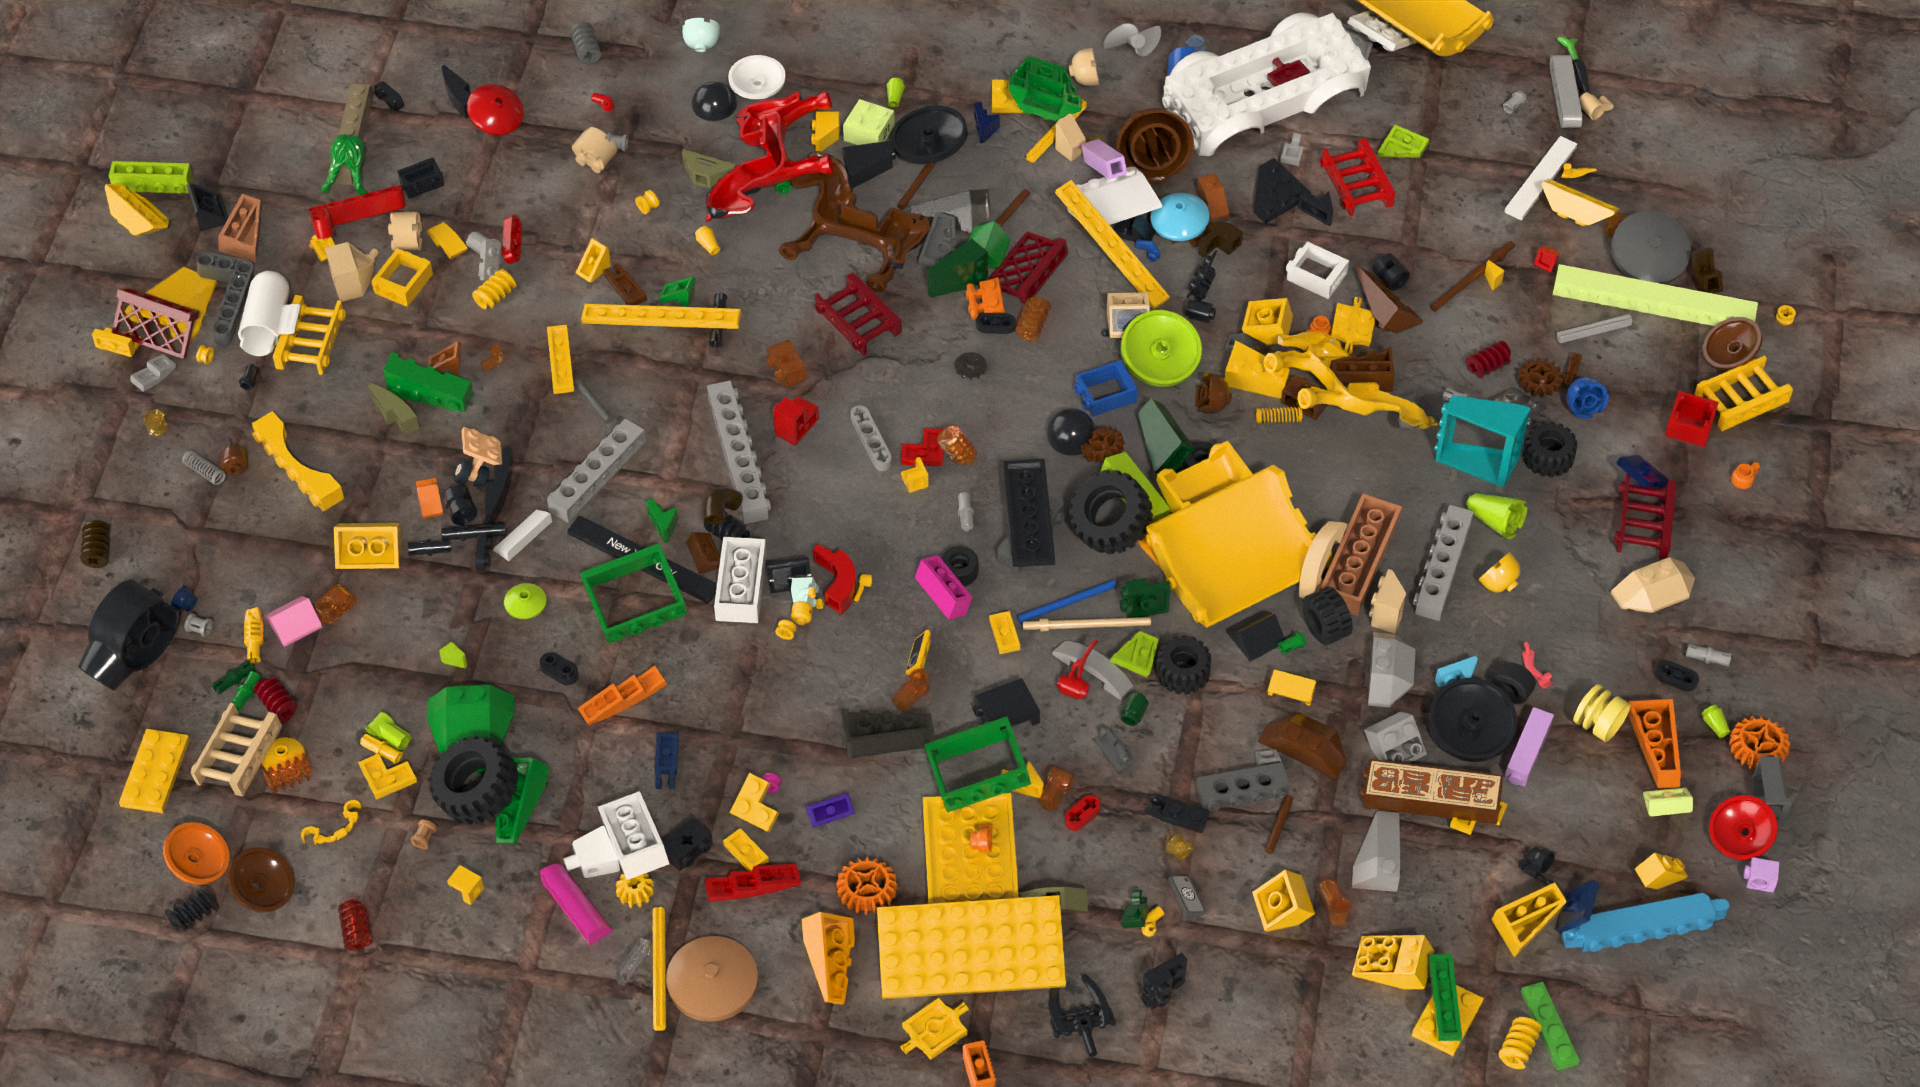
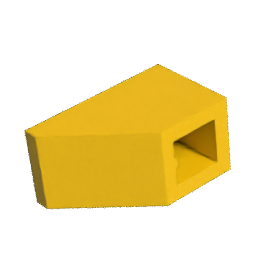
(826, 130)
(1661, 871)

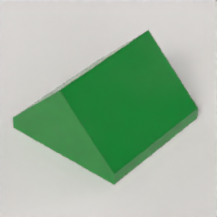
(992, 239)

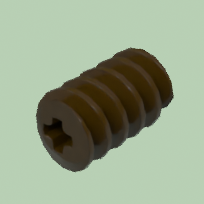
(95, 544)

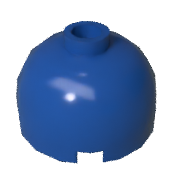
(1586, 397)

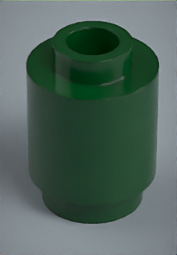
(1134, 709)

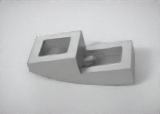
(156, 371)

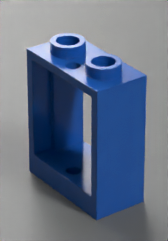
(1100, 375)

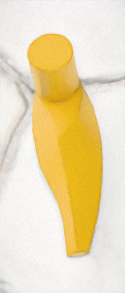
(1577, 172)

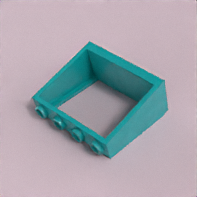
(1482, 462)

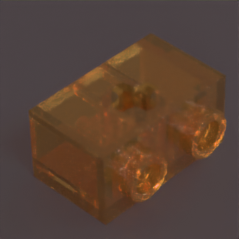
(786, 364)

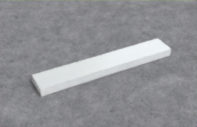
(1547, 168)

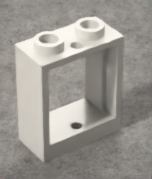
(1312, 282)

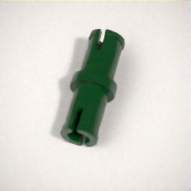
(233, 677)

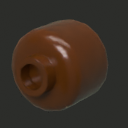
(234, 460)

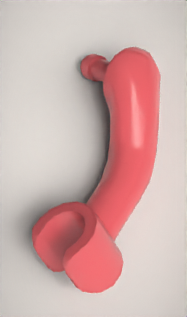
(1528, 659)

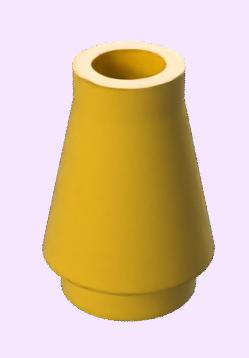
(706, 237)

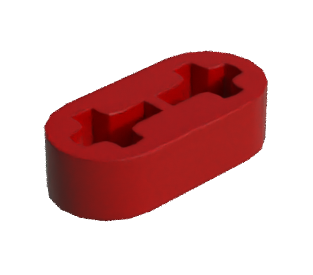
(1079, 810)

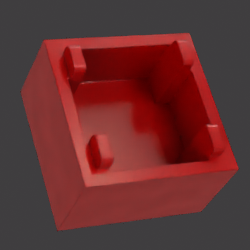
(1691, 418)

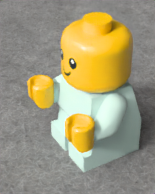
(804, 600)

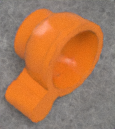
(1320, 324)
(1744, 475)
(982, 838)

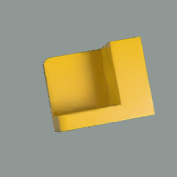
(916, 477)
(467, 883)

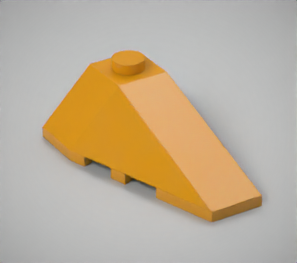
(828, 944)

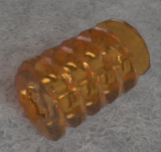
(1033, 318)
(956, 445)
(288, 774)

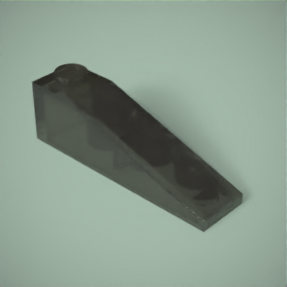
(968, 207)

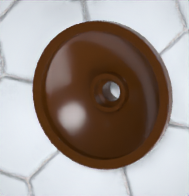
(1732, 343)
(269, 872)

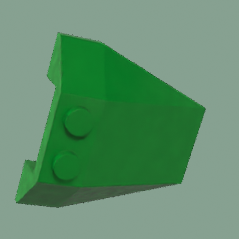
(1044, 89)
(469, 712)

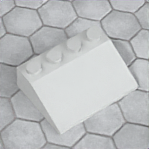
(1121, 196)

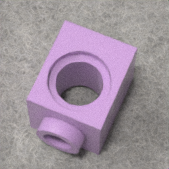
(1761, 874)

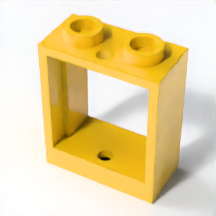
(394, 291)

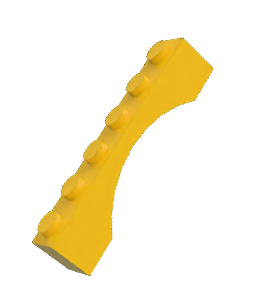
(321, 487)

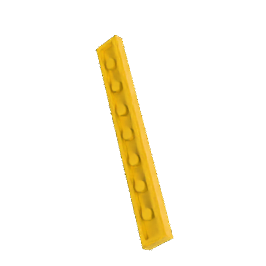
(1111, 243)
(661, 316)

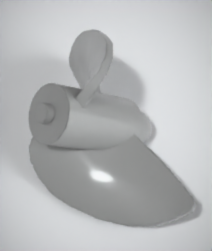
(1143, 42)

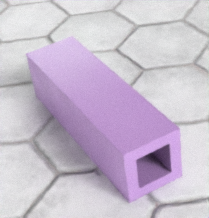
(1104, 159)
(1529, 747)

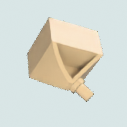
(350, 269)

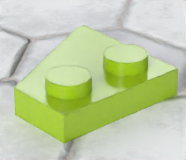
(1137, 654)

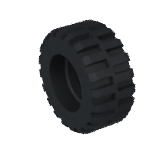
(1093, 495)
(458, 764)

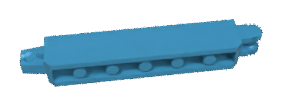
(1646, 922)

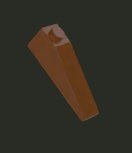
(1386, 305)

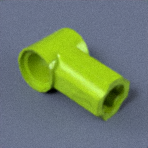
(384, 728)

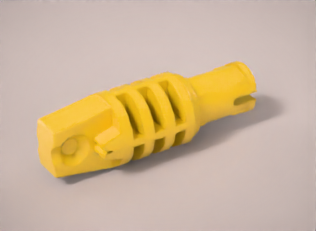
(253, 634)

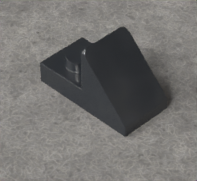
(1319, 209)
(1134, 230)

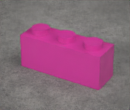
(943, 587)

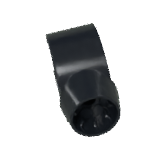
(127, 633)

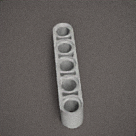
(1565, 91)

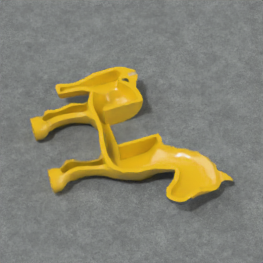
(1357, 397)

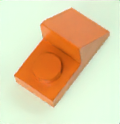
(429, 498)

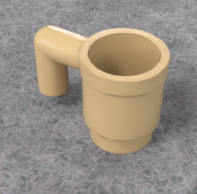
(1593, 107)

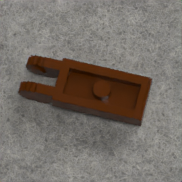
(625, 285)

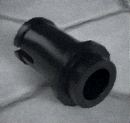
(247, 381)

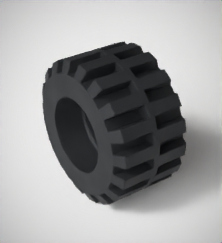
(1553, 437)
(1327, 615)
(1186, 651)

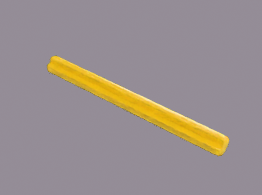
(659, 969)

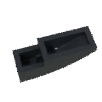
(457, 90)

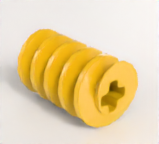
(494, 289)
(1520, 1042)

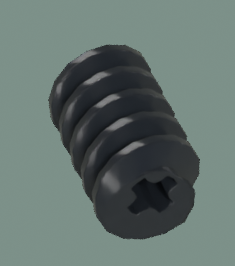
(728, 528)
(191, 910)

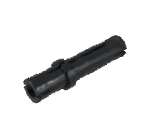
(716, 333)
(468, 532)

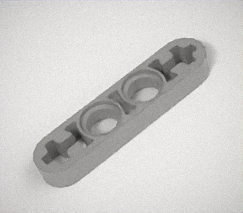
(873, 437)

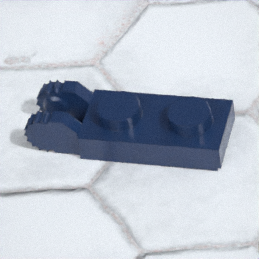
(666, 758)

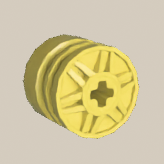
(1599, 711)

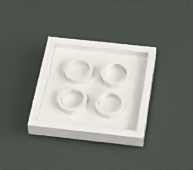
(1380, 31)

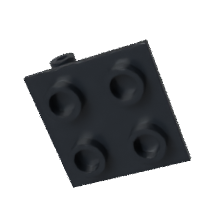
(1204, 276)

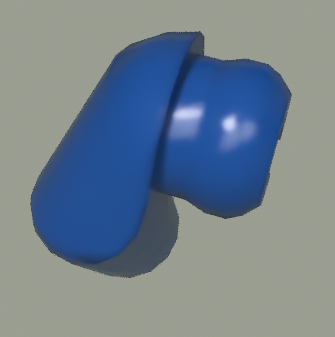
(1150, 246)

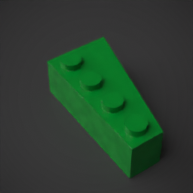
(426, 384)

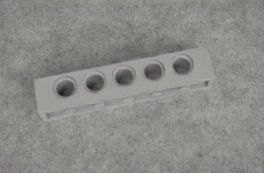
(596, 470)
(1444, 562)

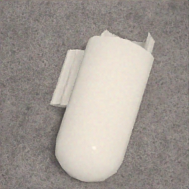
(267, 314)

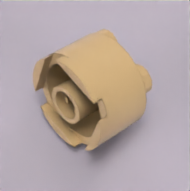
(594, 149)
(406, 231)

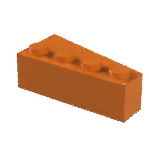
(1657, 736)

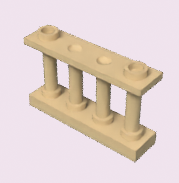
(249, 762)

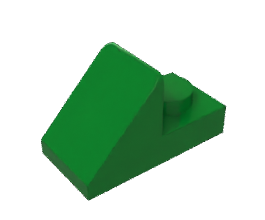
(680, 290)
(663, 521)

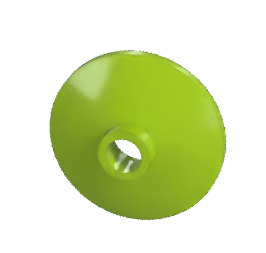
(525, 607)

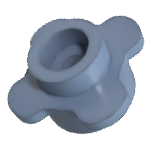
(1197, 42)

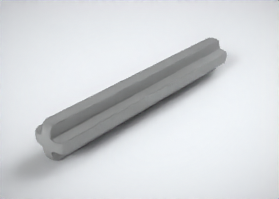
(1594, 328)

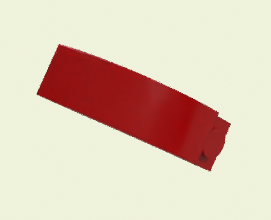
(843, 590)

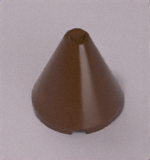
(1156, 143)

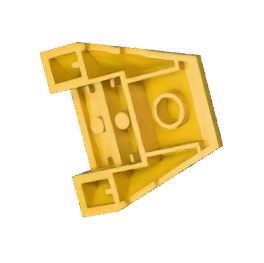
(183, 288)

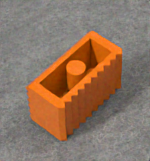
(978, 1065)

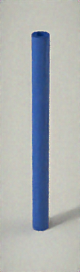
(1066, 601)

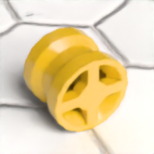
(647, 202)

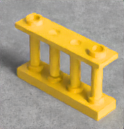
(286, 342)
(1745, 409)

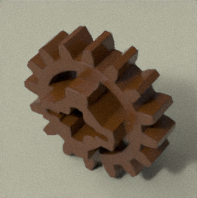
(1540, 377)
(1103, 444)

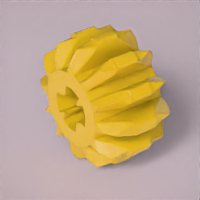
(634, 890)

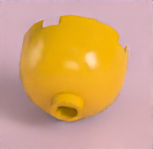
(1502, 575)

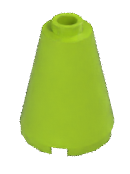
(1499, 512)

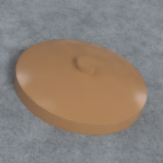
(712, 978)

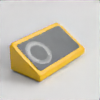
(919, 652)

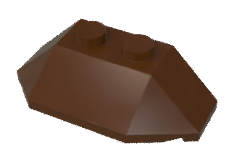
(1307, 743)

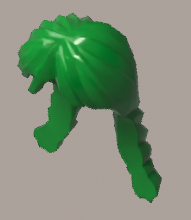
(348, 151)

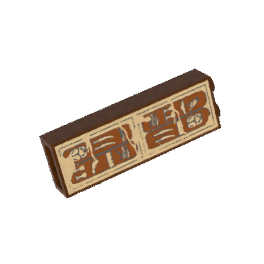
(1432, 791)

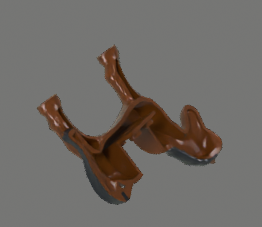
(838, 216)

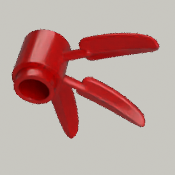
(1074, 685)

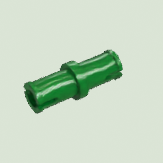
(245, 690)

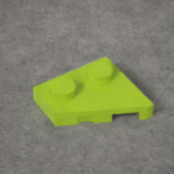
(1403, 143)

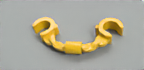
(352, 816)

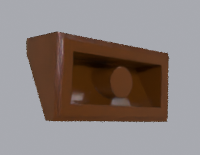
(703, 552)

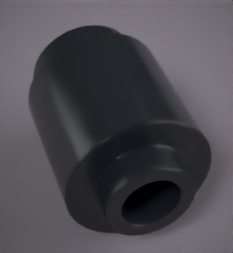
(1200, 311)

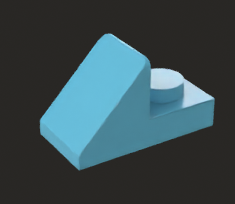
(1456, 671)

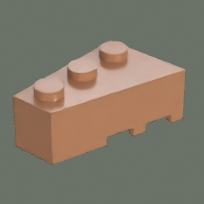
(241, 230)

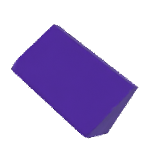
(830, 810)

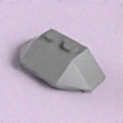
(1390, 669)

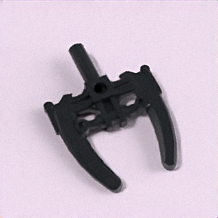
(1083, 1022)

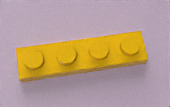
(560, 359)

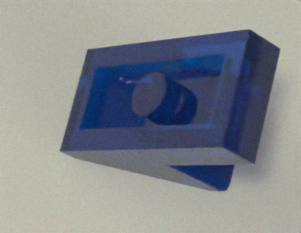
(985, 123)

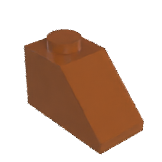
(1212, 193)

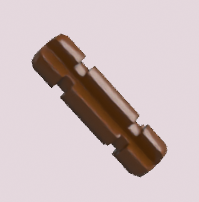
(1572, 369)

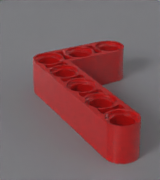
(354, 208)

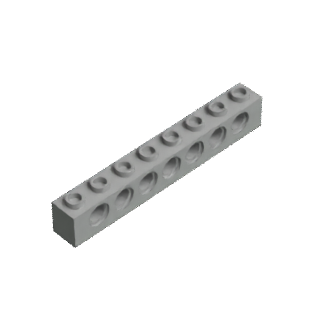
(737, 451)

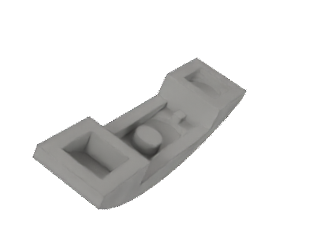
(1097, 665)

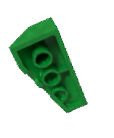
(530, 786)

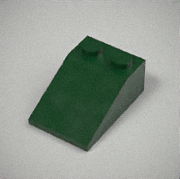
(959, 268)

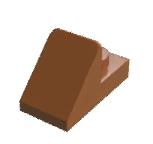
(447, 358)

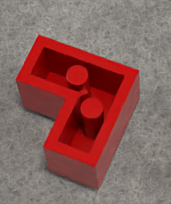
(794, 419)

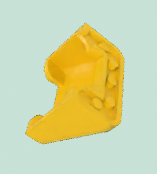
(1202, 479)

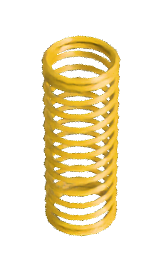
(1298, 414)

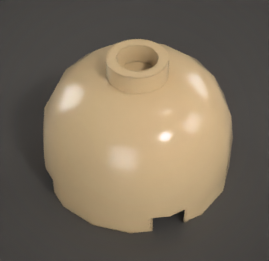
(1084, 68)

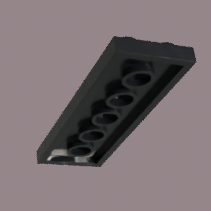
(1028, 513)

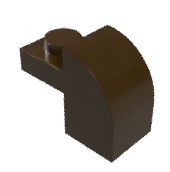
(1221, 236)
(1703, 273)

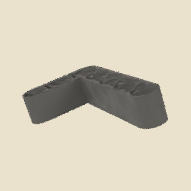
(239, 275)

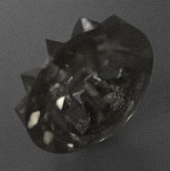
(972, 359)

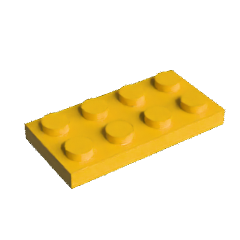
(154, 771)

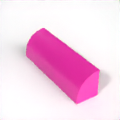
(574, 903)

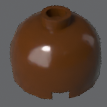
(1213, 394)

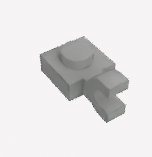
(1293, 152)

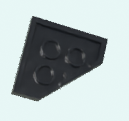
(1276, 191)

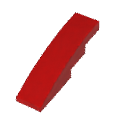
(753, 883)

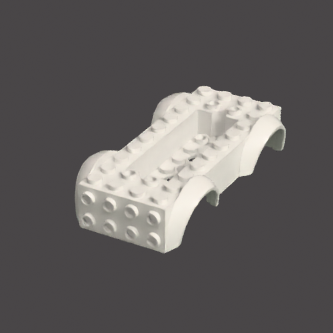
(1211, 87)

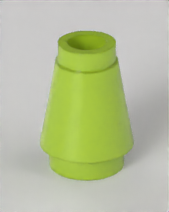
(895, 90)
(1716, 721)

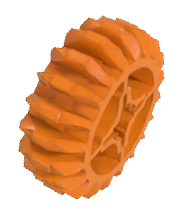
(1747, 736)
(868, 893)

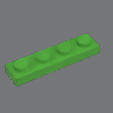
(1553, 1032)

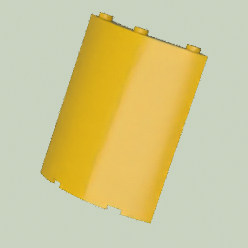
(1436, 24)
(1233, 546)

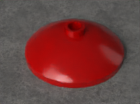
(494, 117)
(1743, 814)

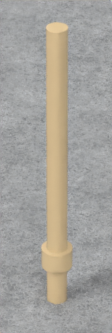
(1045, 624)

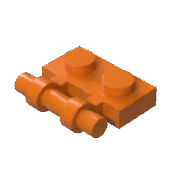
(991, 296)

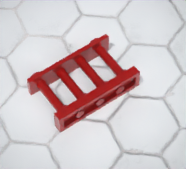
(1370, 165)

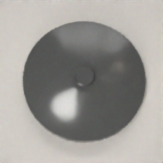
(1651, 247)

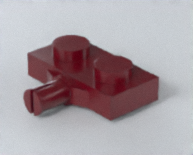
(1286, 72)

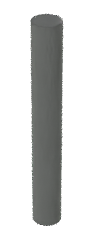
(593, 401)

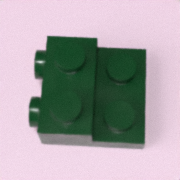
(1144, 599)

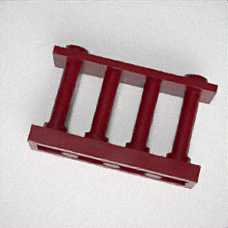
(867, 299)
(1664, 510)

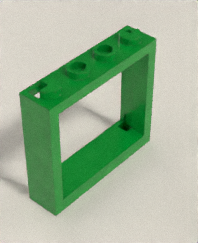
(622, 567)
(969, 741)

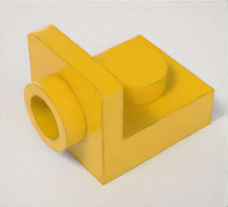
(319, 246)

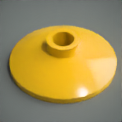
(287, 745)

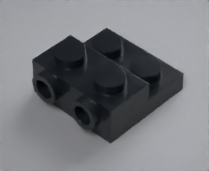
(1161, 980)

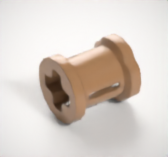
(423, 834)

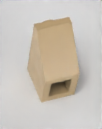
(1069, 138)

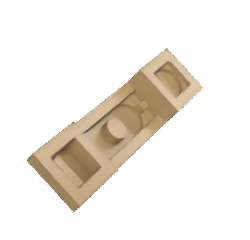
(1318, 555)

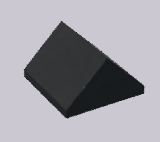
(207, 207)
(1257, 634)

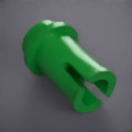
(1292, 643)

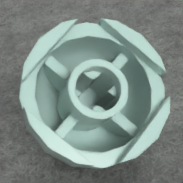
(700, 34)

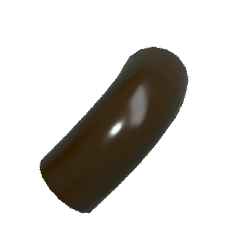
(718, 500)

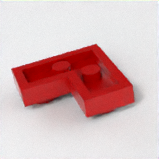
(929, 452)

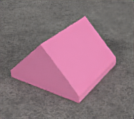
(294, 620)

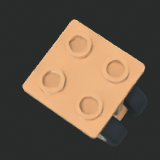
(482, 449)

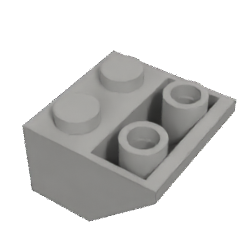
(1396, 739)

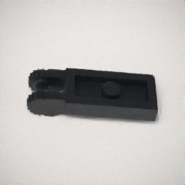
(1177, 813)

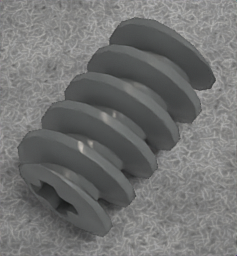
(585, 43)

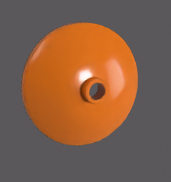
(201, 845)

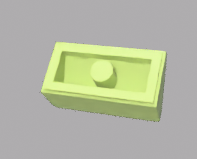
(1668, 801)

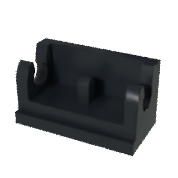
(781, 573)

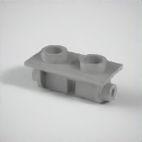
(490, 253)

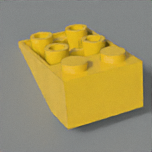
(1394, 960)

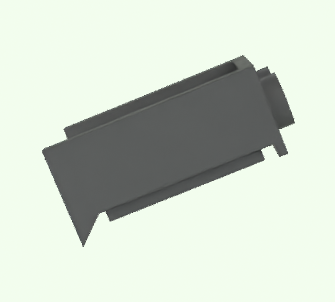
(1770, 786)

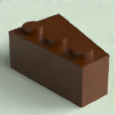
(1368, 368)

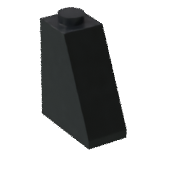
(868, 161)

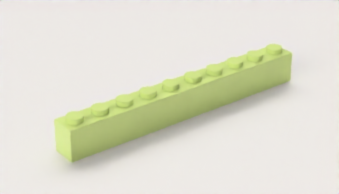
(1650, 296)

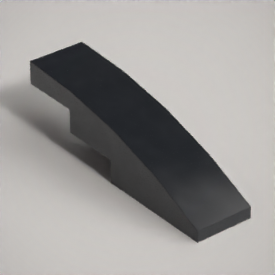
(498, 490)

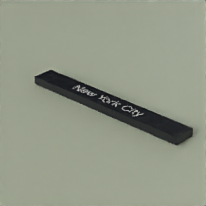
(619, 546)

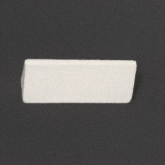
(523, 534)

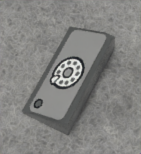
(1186, 897)

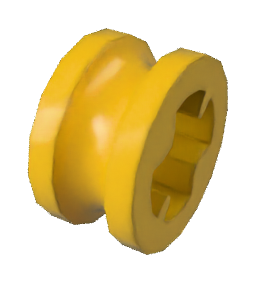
(1785, 309)
(205, 354)
(786, 629)

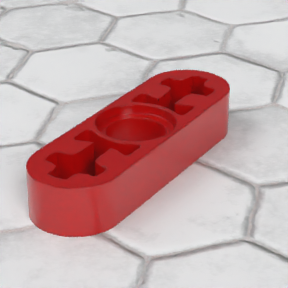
(512, 239)

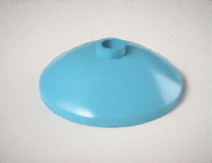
(1180, 223)

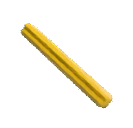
(1043, 144)

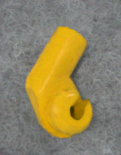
(1150, 925)

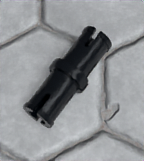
(429, 547)

